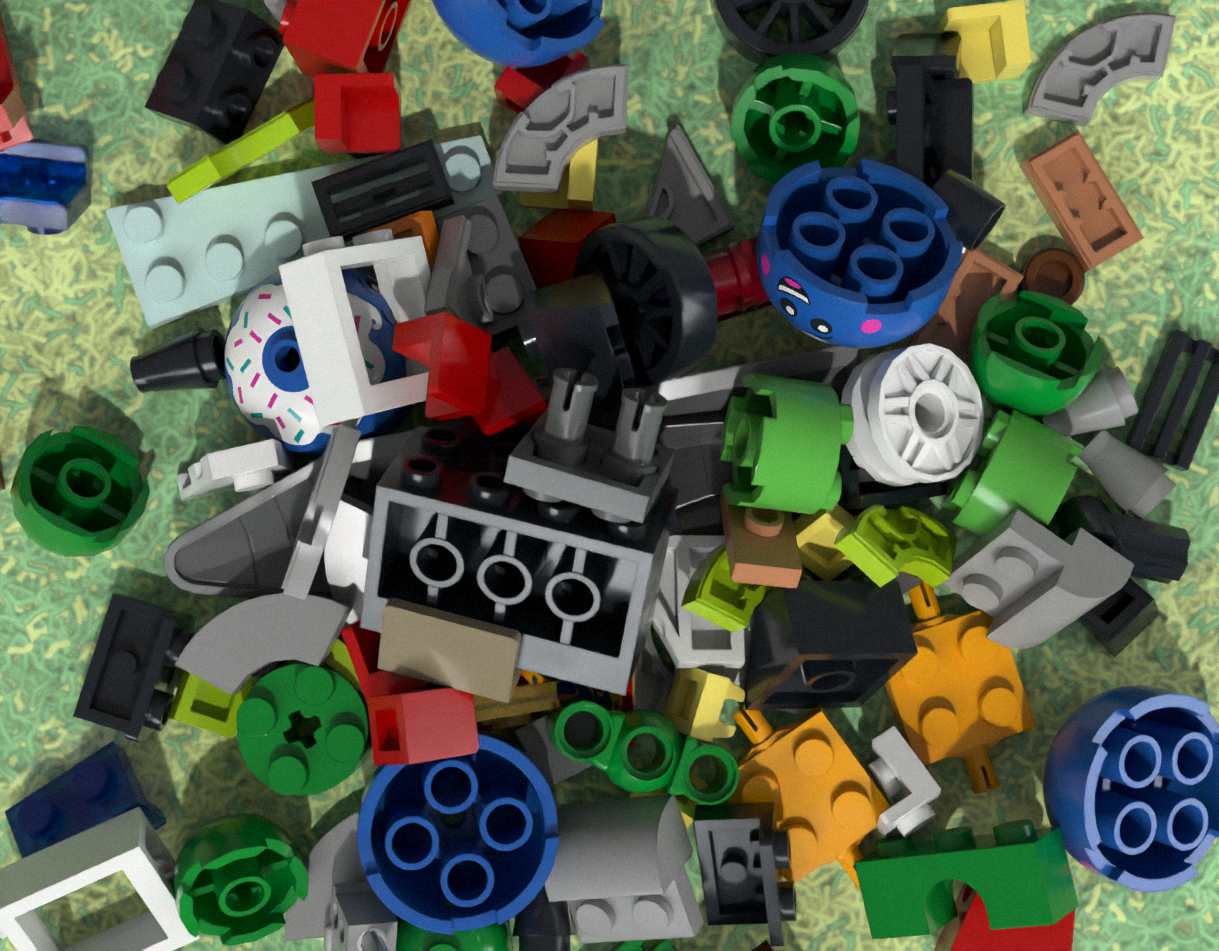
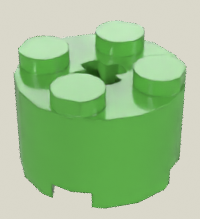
(785, 444)
(1018, 469)

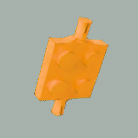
(957, 690)
(815, 788)

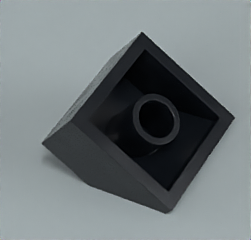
(827, 644)

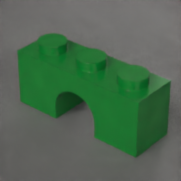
(1015, 871)

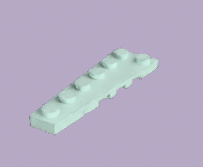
(241, 232)

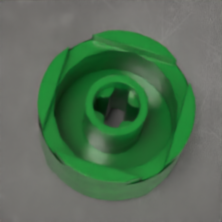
(270, 736)

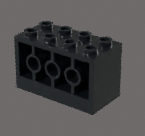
(489, 552)

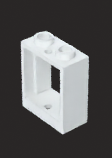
(327, 326)
(115, 845)

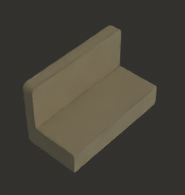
(449, 650)

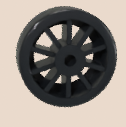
(753, 45)
(658, 293)

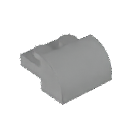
(1035, 579)
(625, 870)

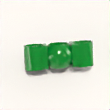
(672, 757)

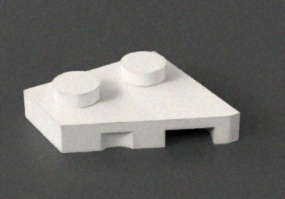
(237, 468)
(687, 636)

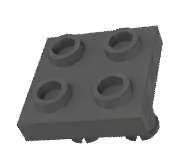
(591, 465)

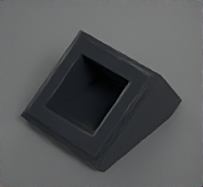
(935, 51)
(1120, 617)

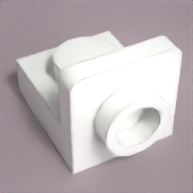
(902, 773)

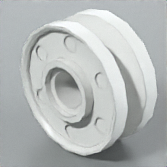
(914, 415)

